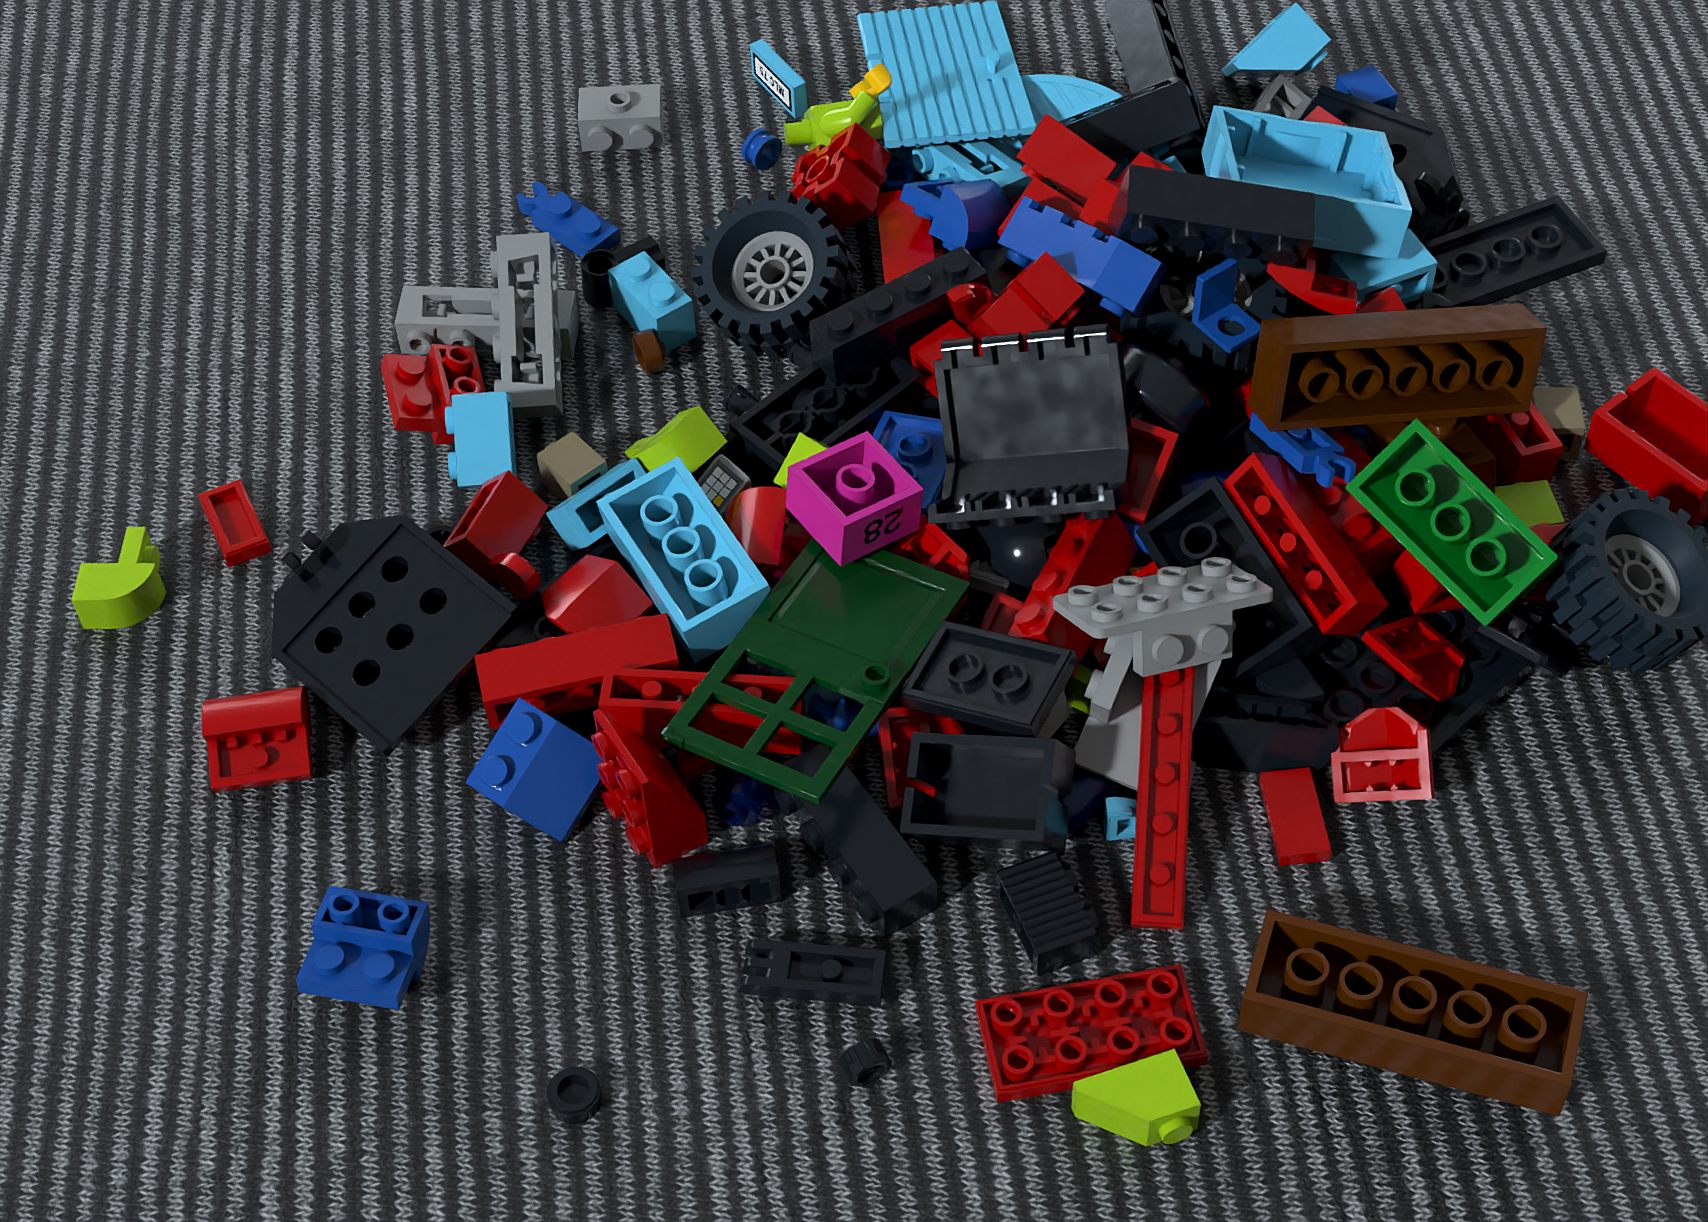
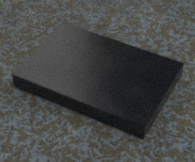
(989, 679)

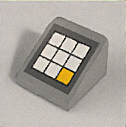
(722, 482)

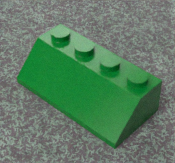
(1453, 524)

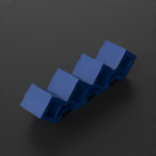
(1096, 261)

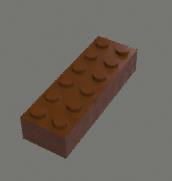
(1395, 366)
(1414, 1012)

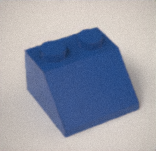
(539, 771)

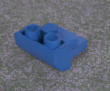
(961, 212)
(365, 947)

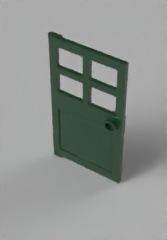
(830, 627)

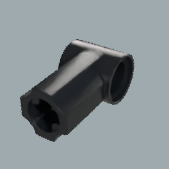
(597, 263)

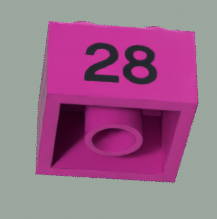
(854, 498)

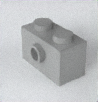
(621, 117)

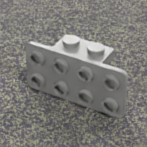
(1173, 616)
(1113, 726)

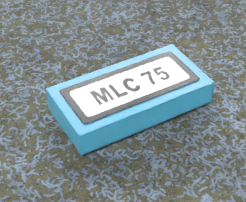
(778, 78)

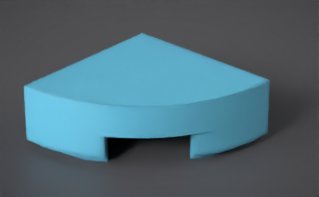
(1119, 818)

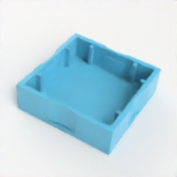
(1349, 169)

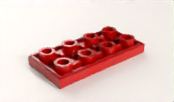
(1076, 1030)

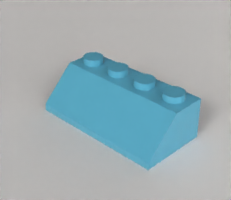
(1284, 46)
(684, 557)

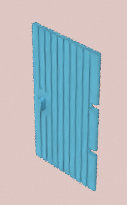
(947, 73)

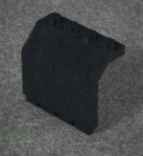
(1033, 427)

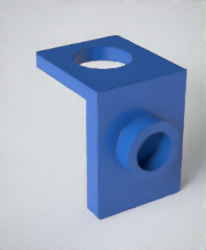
(1216, 304)

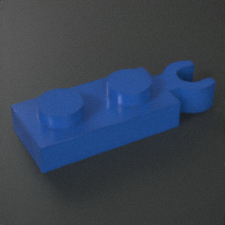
(568, 221)
(1308, 452)

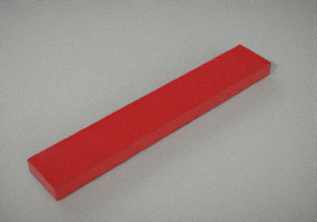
(1163, 800)

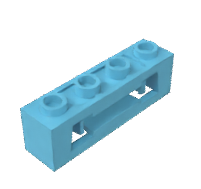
(964, 163)

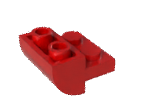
(423, 387)
(766, 530)
(258, 739)

